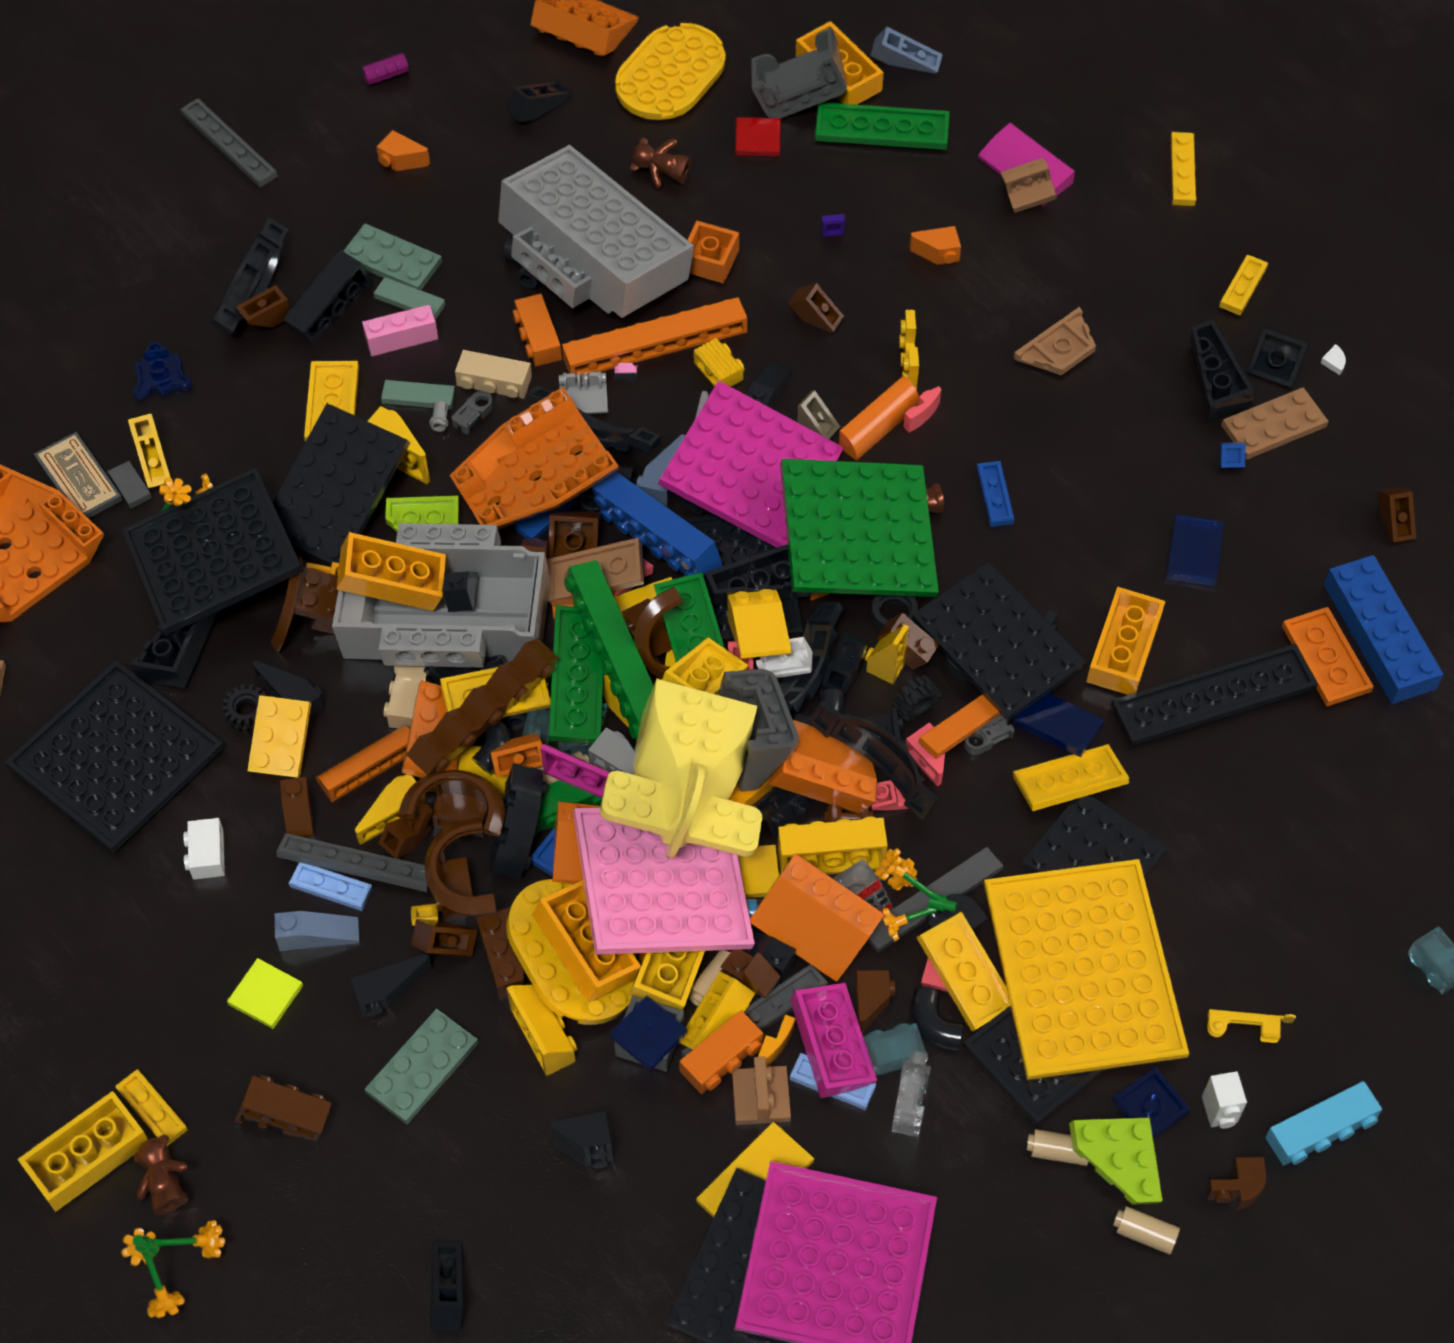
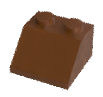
(573, 532)

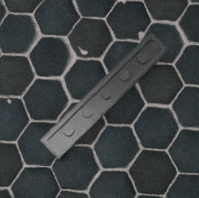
(229, 143)
(353, 861)
(957, 881)
(777, 1003)

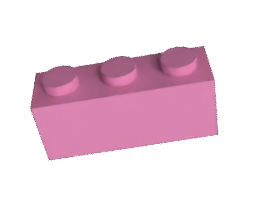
(400, 330)

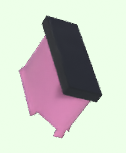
(625, 371)

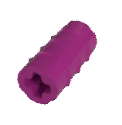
(385, 69)

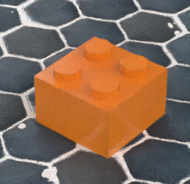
(713, 251)

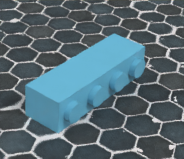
(1323, 1124)

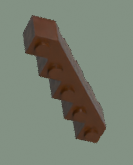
(483, 707)

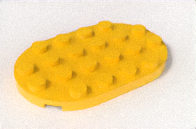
(670, 71)
(546, 969)

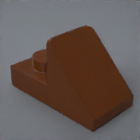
(751, 971)

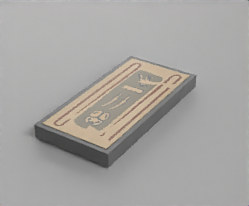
(78, 475)

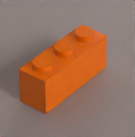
(537, 330)
(721, 1052)

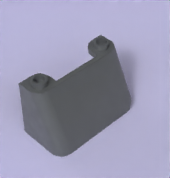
(799, 81)
(773, 729)

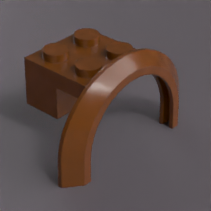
(308, 595)
(648, 629)
(459, 798)
(450, 879)

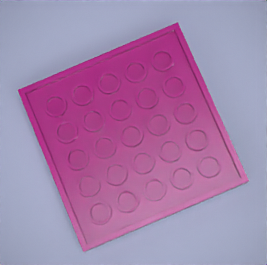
(734, 461)
(835, 1260)

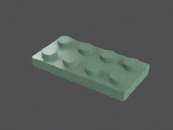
(393, 257)
(421, 1066)

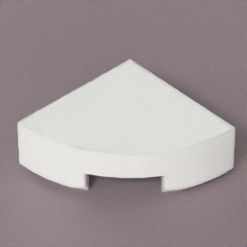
(1334, 359)

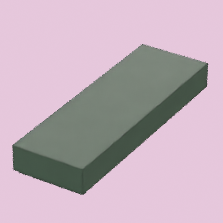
(407, 297)
(416, 394)

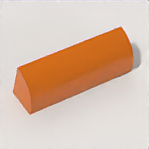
(878, 418)
(364, 764)

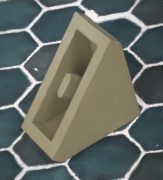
(816, 416)

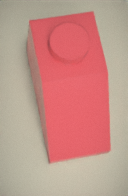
(931, 767)

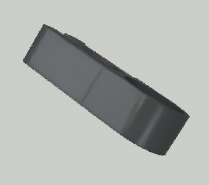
(471, 413)
(990, 734)

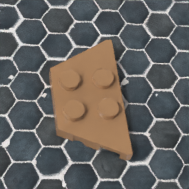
(1059, 346)

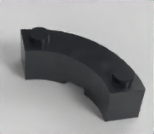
(522, 805)

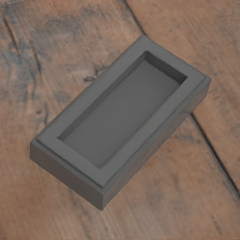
(129, 484)

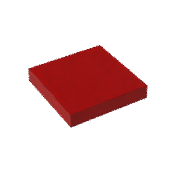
(758, 137)

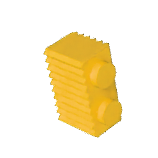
(718, 363)

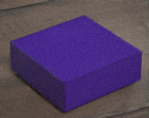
(832, 225)

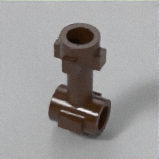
(835, 813)

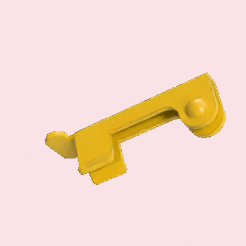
(1269, 1024)

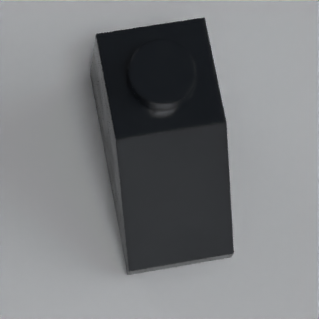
(459, 590)

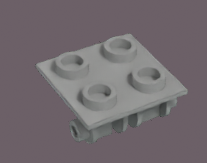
(586, 391)

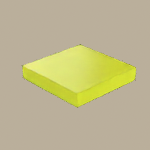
(265, 993)

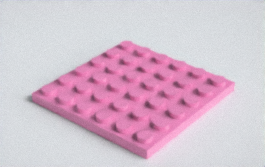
(656, 902)

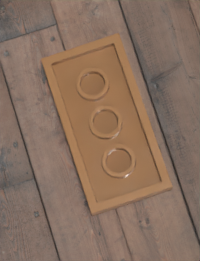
(1275, 422)
(618, 561)

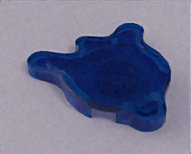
(160, 372)

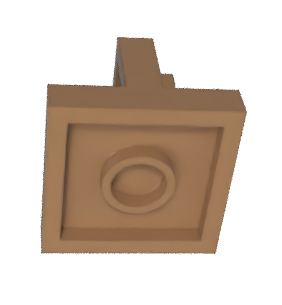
(1029, 185)
(761, 1094)

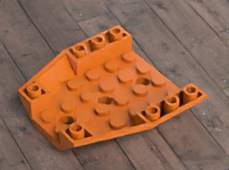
(532, 446)
(44, 537)

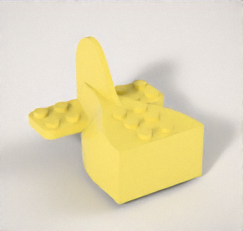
(685, 772)

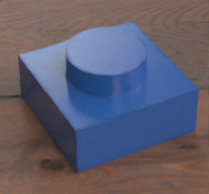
(1232, 454)

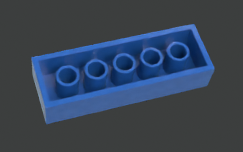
(656, 526)
(1383, 629)

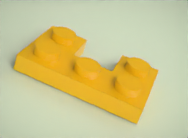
(909, 359)

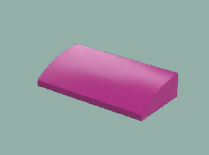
(1015, 148)
(573, 770)
(832, 1039)

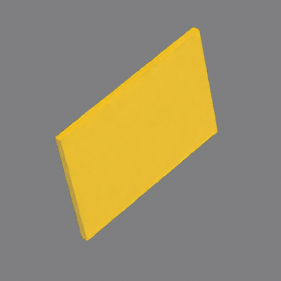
(1084, 969)

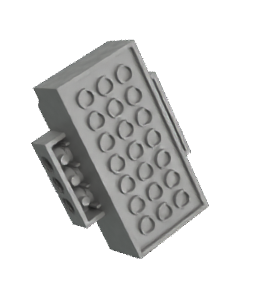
(590, 235)
(505, 613)

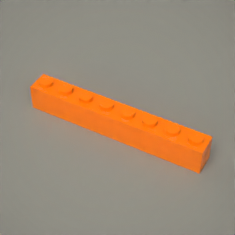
(655, 337)

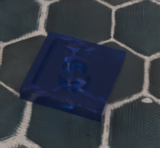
(648, 1033)
(1153, 1099)

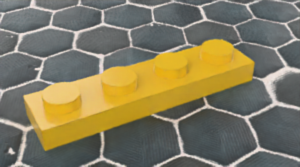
(1183, 169)

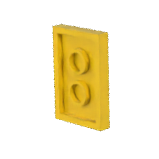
(279, 736)

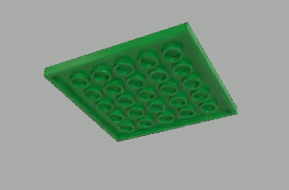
(858, 528)

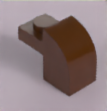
(406, 834)
(1246, 1185)

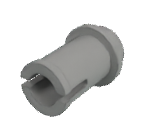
(439, 419)

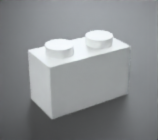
(205, 848)
(1224, 1100)

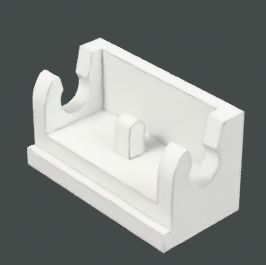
(791, 664)

